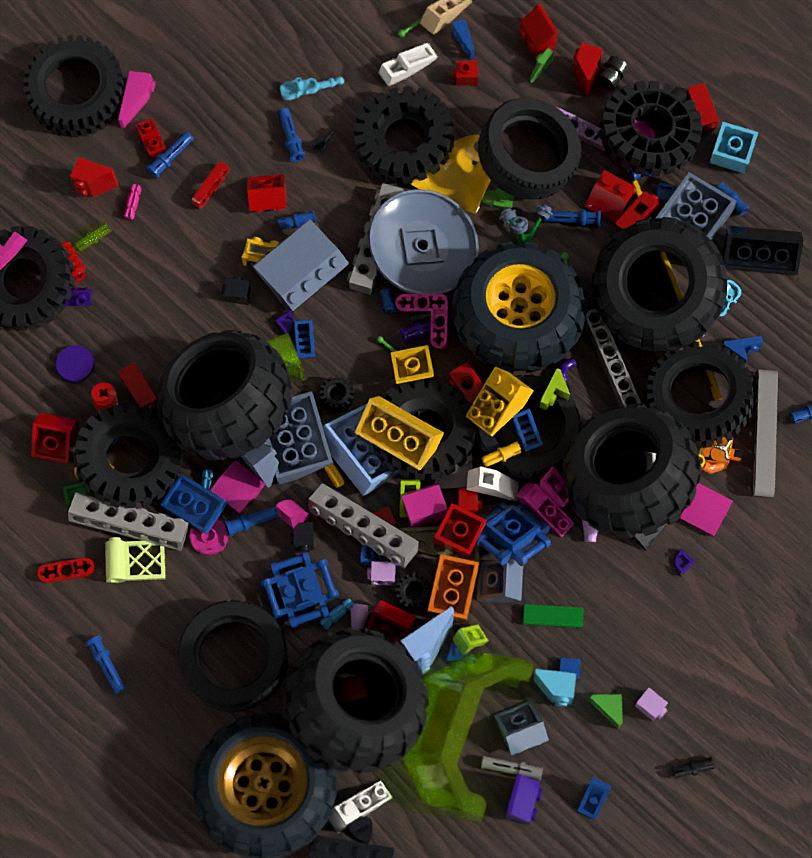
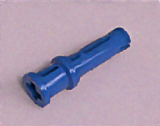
(293, 142)
(162, 159)
(582, 220)
(245, 522)
(101, 656)

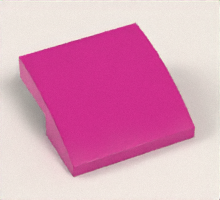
(238, 486)
(707, 509)

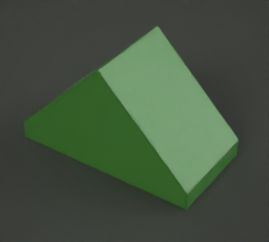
(609, 706)

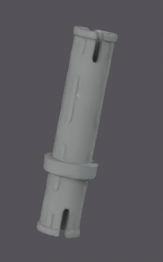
(536, 772)

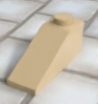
(442, 13)

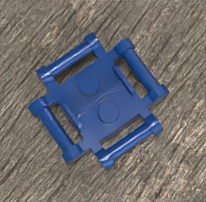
(514, 532)
(299, 589)

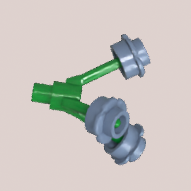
(520, 224)

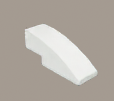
(407, 64)

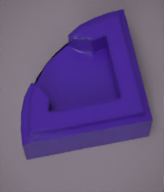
(285, 322)
(683, 562)

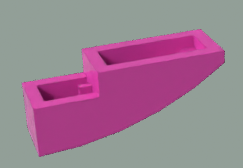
(291, 512)

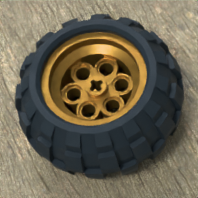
(257, 829)

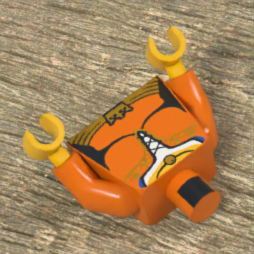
(717, 457)

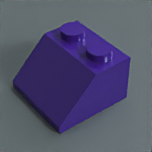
(523, 799)

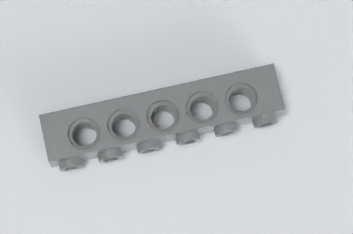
(365, 282)
(373, 525)
(134, 529)

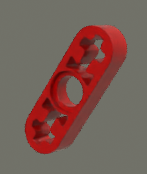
(210, 184)
(59, 565)

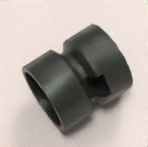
(614, 71)

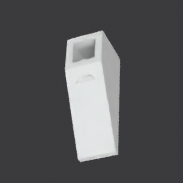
(492, 483)
(359, 806)

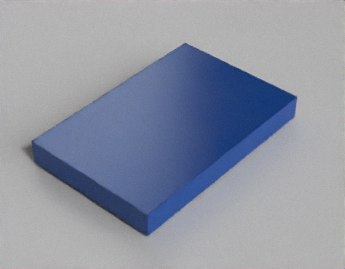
(193, 503)

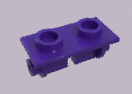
(79, 297)

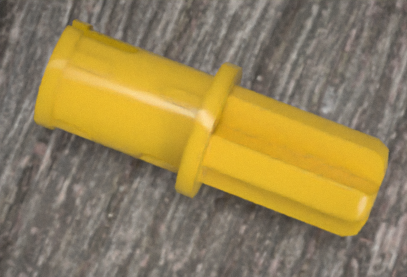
(501, 454)

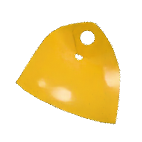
(459, 177)

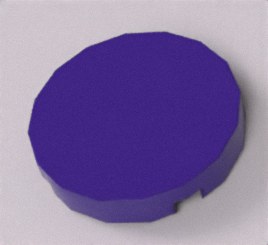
(75, 364)

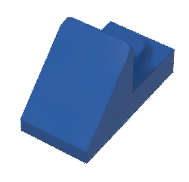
(740, 346)
(594, 798)

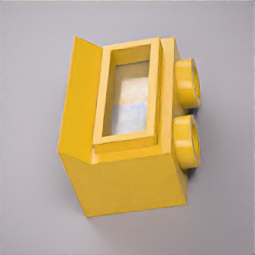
(256, 249)

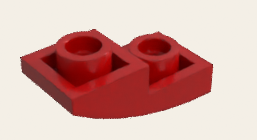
(151, 138)

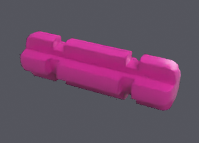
(132, 201)

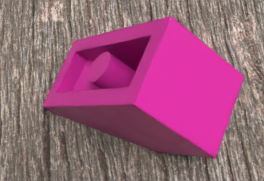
(553, 486)

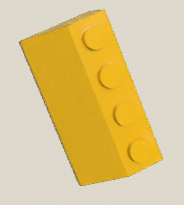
(398, 432)

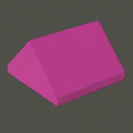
(424, 506)

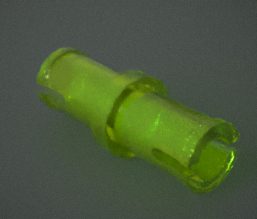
(93, 237)

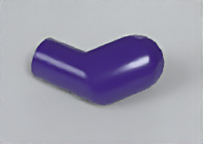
(565, 366)

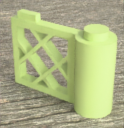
(118, 564)

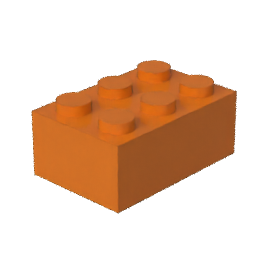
(453, 587)

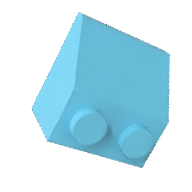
(556, 686)

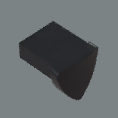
(362, 829)

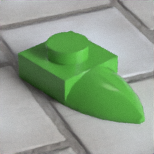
(543, 61)
(498, 199)

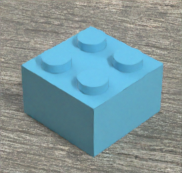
(733, 147)

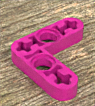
(436, 312)

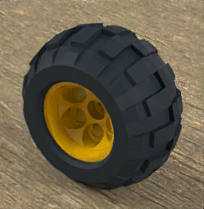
(501, 274)

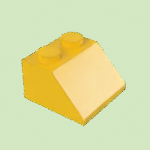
(412, 364)

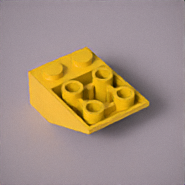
(498, 401)

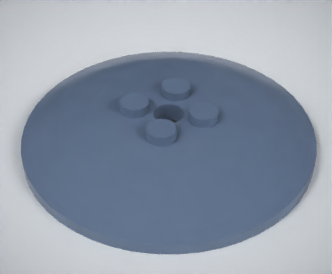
(428, 219)

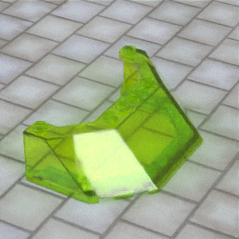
(450, 711)

